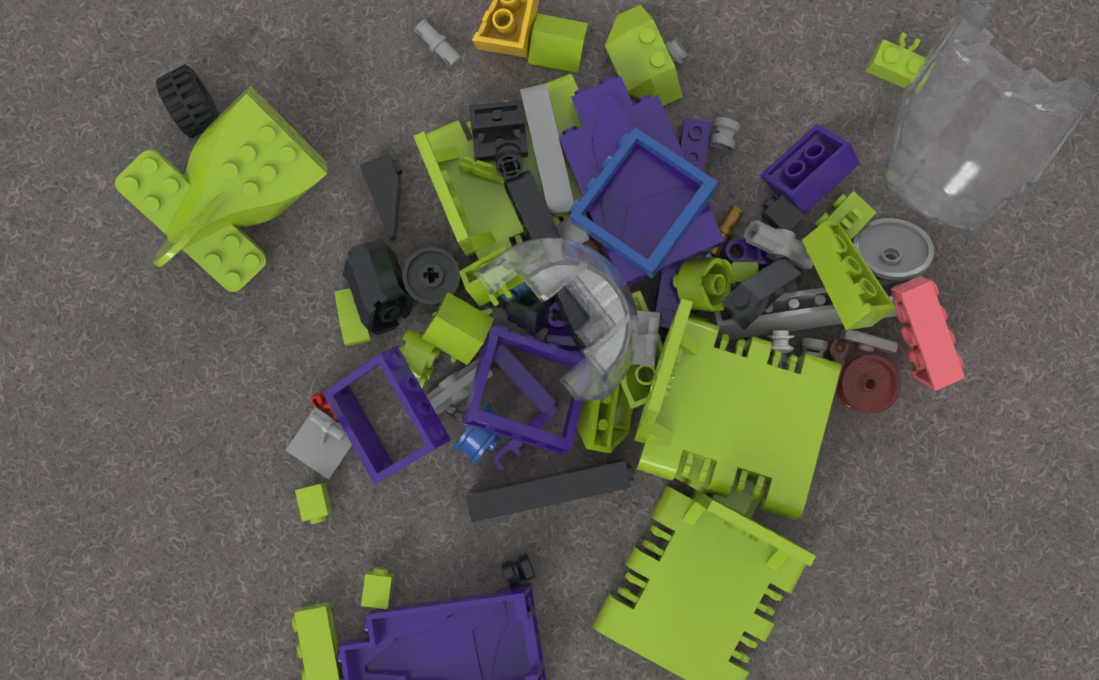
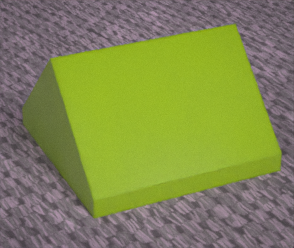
(557, 43)
(458, 328)

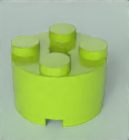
(704, 282)
(419, 355)

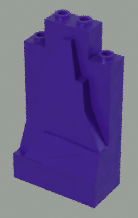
(645, 190)
(450, 640)

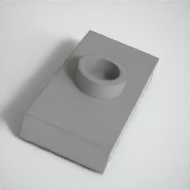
(868, 342)

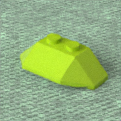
(642, 57)
(605, 421)

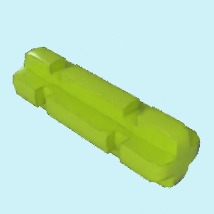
(480, 169)

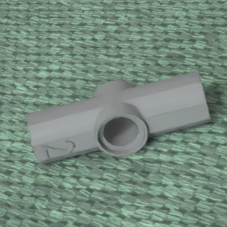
(778, 244)
(454, 388)

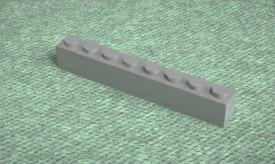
(793, 312)

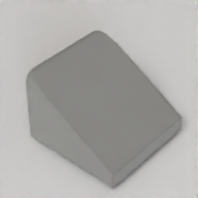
(571, 232)

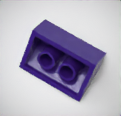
(811, 168)

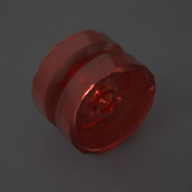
(882, 384)

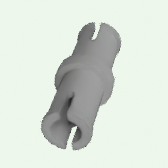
(437, 43)

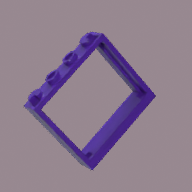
(513, 429)
(361, 431)

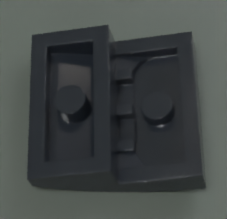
(497, 124)

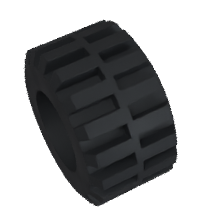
(187, 100)

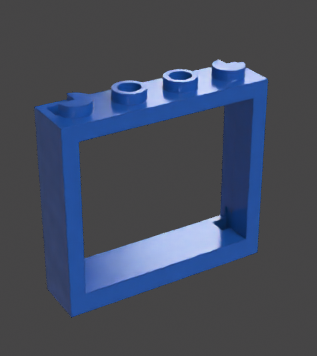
(679, 228)

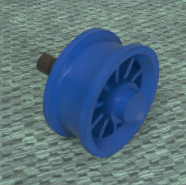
(474, 440)

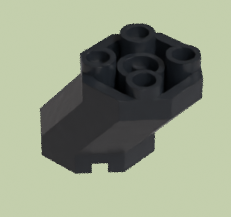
(377, 286)

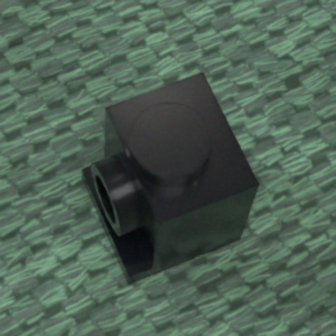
(528, 312)

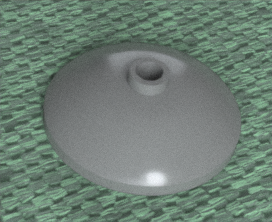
(894, 248)

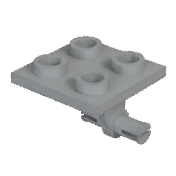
(647, 338)
(320, 443)

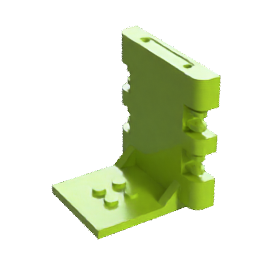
(480, 207)
(736, 414)
(701, 588)

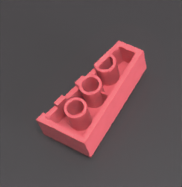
(927, 333)

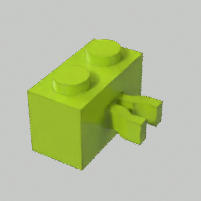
(894, 61)
(850, 212)
(475, 287)

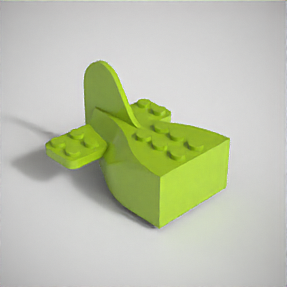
(237, 176)

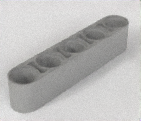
(547, 148)

